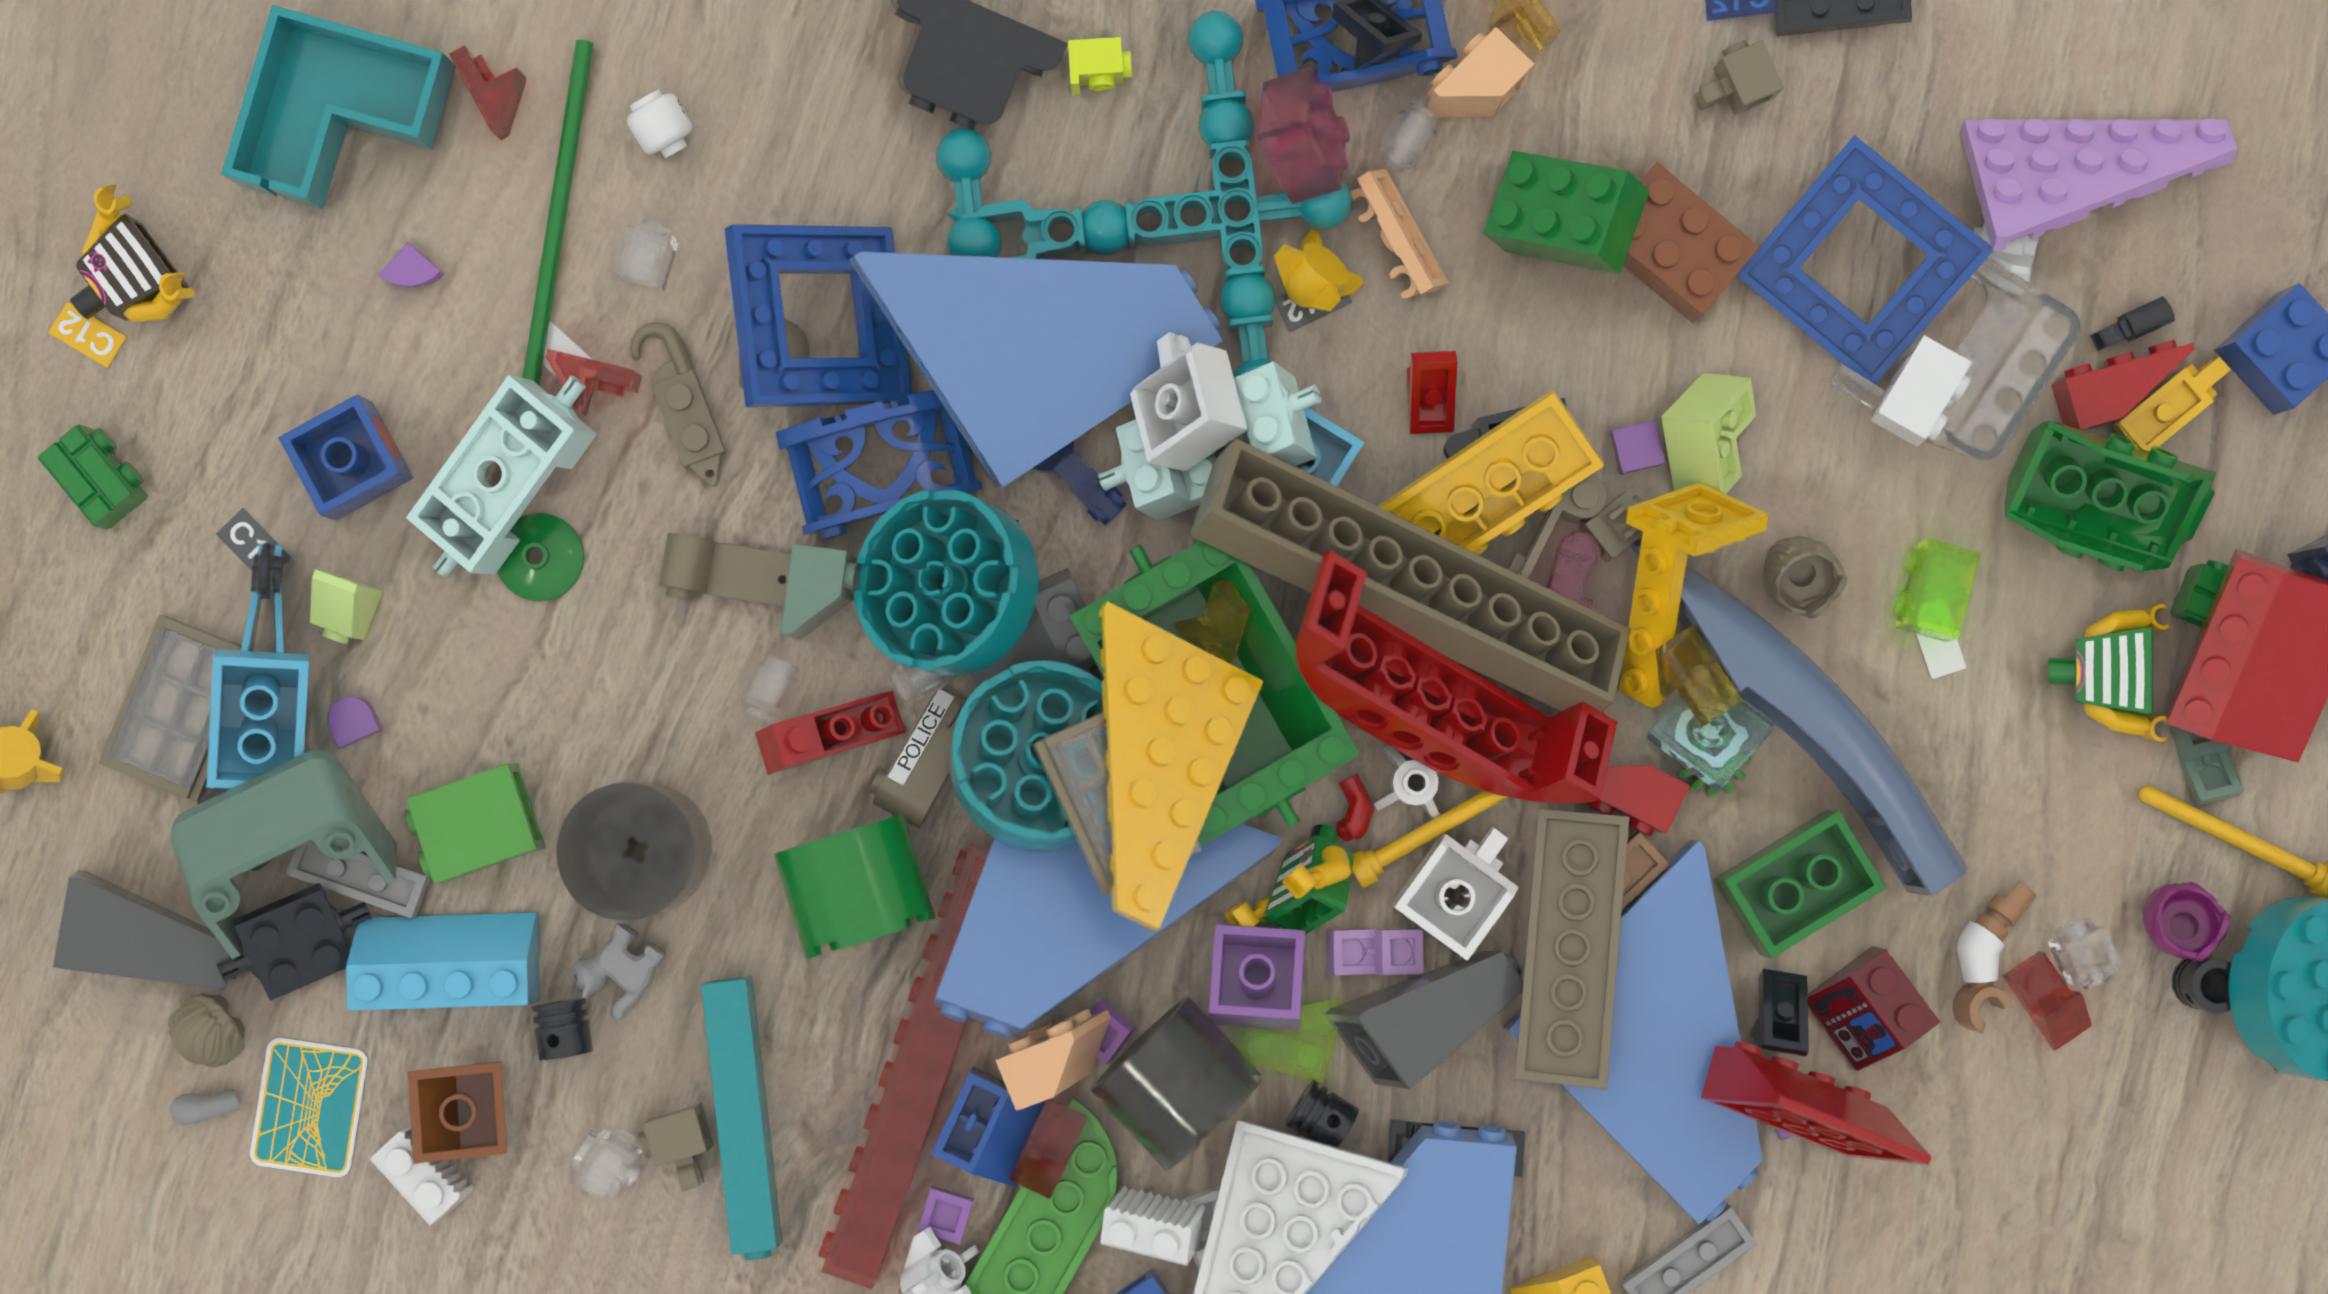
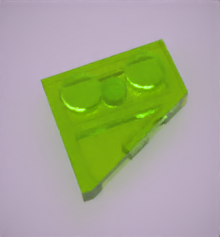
(1295, 1052)

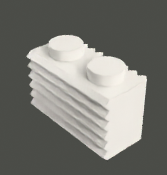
(428, 1186)
(1153, 1225)

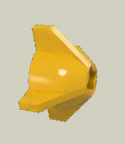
(1315, 274)
(22, 756)

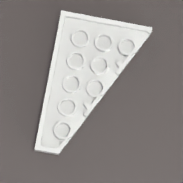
(1287, 1211)

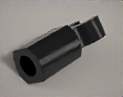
(2135, 323)

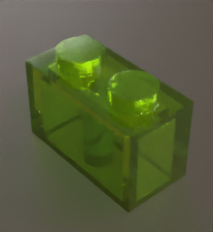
(1936, 589)

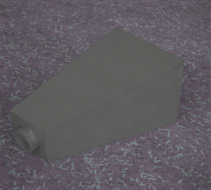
(129, 936)
(1422, 1020)

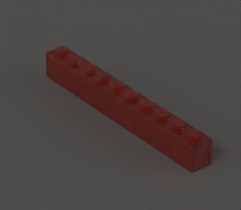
(907, 1106)

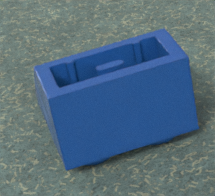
(985, 1129)

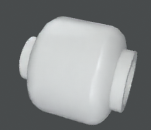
(659, 123)

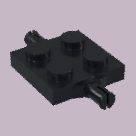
(293, 941)

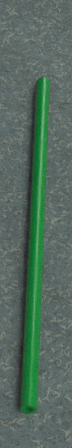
(557, 211)

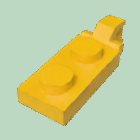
(2171, 405)

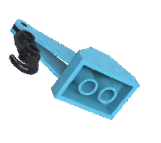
(255, 695)

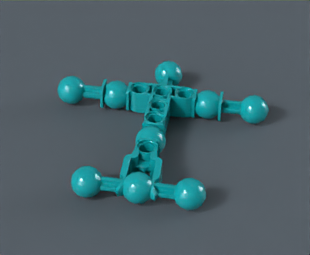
(1109, 226)

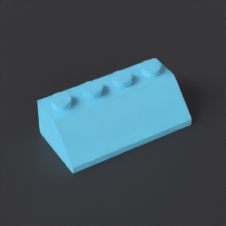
(444, 961)

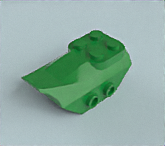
(2106, 497)

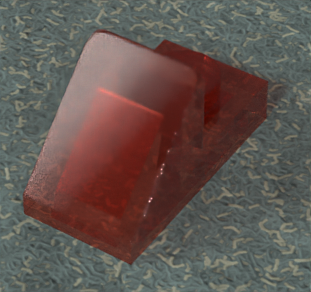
(496, 98)
(610, 378)
(2048, 1000)
(1048, 1147)

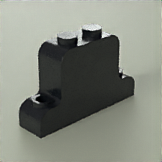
(969, 58)

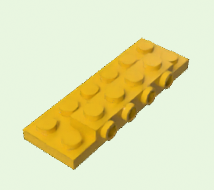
(1501, 477)

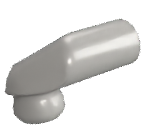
(196, 1108)

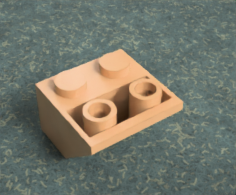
(1482, 81)
(1052, 1057)

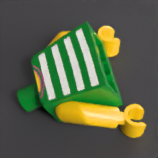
(2115, 671)
(1308, 887)

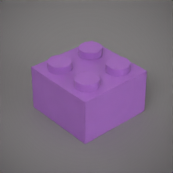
(1257, 977)

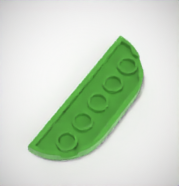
(1046, 1238)

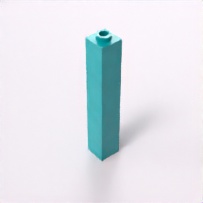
(742, 1117)

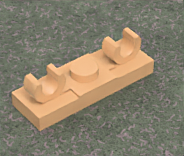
(1399, 233)

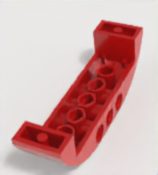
(1440, 708)

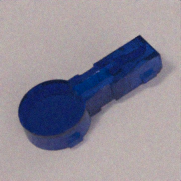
(1084, 484)

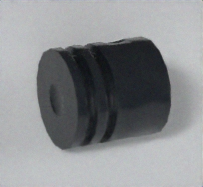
(2203, 984)
(562, 1029)
(1313, 1110)

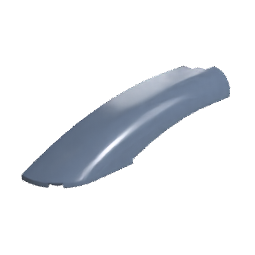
(1828, 726)

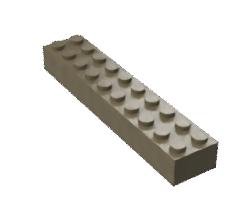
(1413, 580)

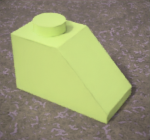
(342, 606)

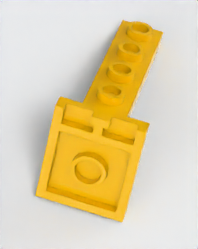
(1673, 526)

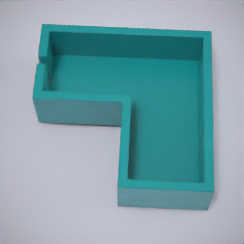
(314, 84)

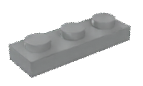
(360, 879)
(1693, 1257)

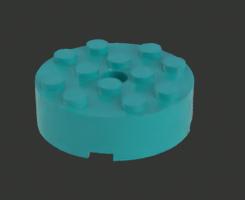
(946, 583)
(992, 747)
(2283, 987)

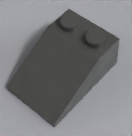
(1050, 630)

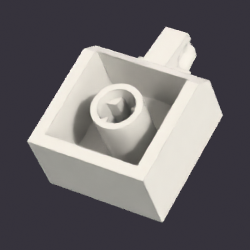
(1187, 404)
(1484, 889)

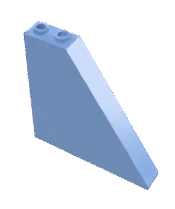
(1032, 345)
(1048, 933)
(1666, 1021)
(1442, 1223)

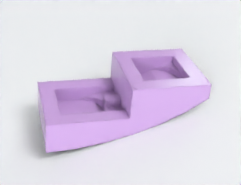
(1375, 951)

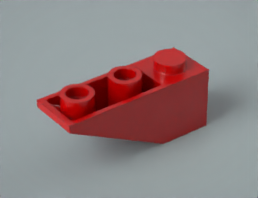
(2110, 393)
(829, 732)
(1643, 795)

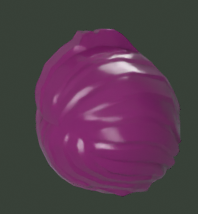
(2185, 920)

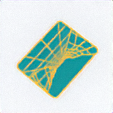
(308, 1107)

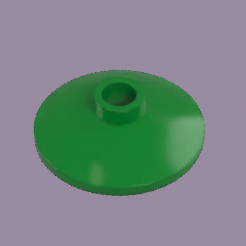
(560, 563)

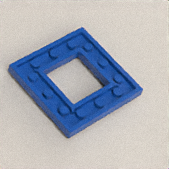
(1864, 175)
(768, 374)

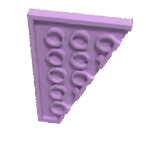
(2056, 171)

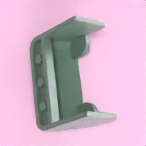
(268, 817)

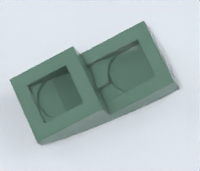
(2206, 768)

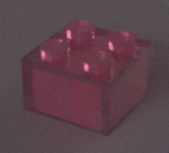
(1303, 135)

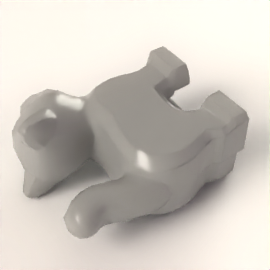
(622, 965)

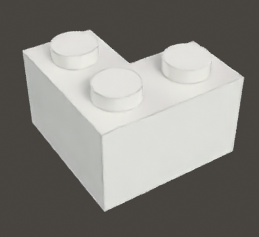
(1920, 391)

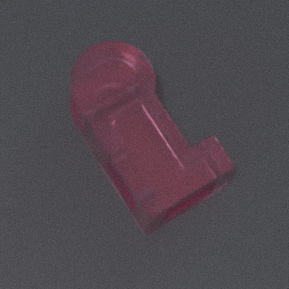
(1571, 566)

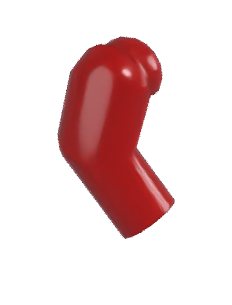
(1359, 810)

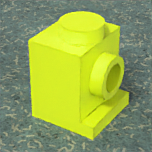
(1098, 64)

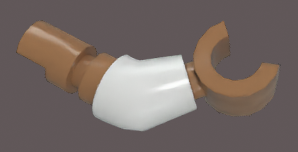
(1980, 952)

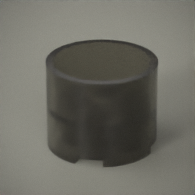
(598, 843)
(1176, 1083)

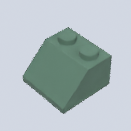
(817, 587)

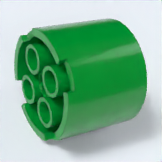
(854, 886)

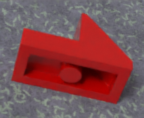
(1432, 391)

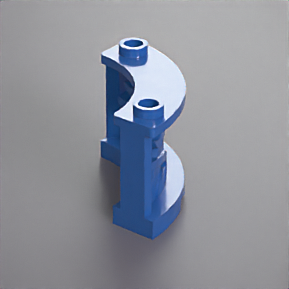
(1325, 53)
(822, 436)

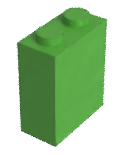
(474, 823)

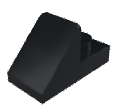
(1378, 30)
(1782, 1013)

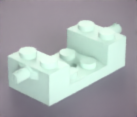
(1274, 424)
(528, 438)

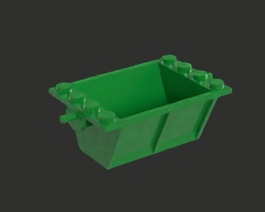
(1289, 731)

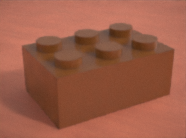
(1684, 246)

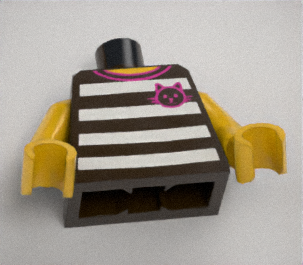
(126, 267)

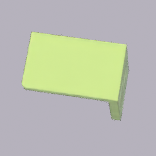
(1704, 430)

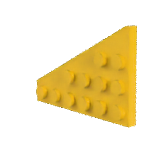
(1169, 742)

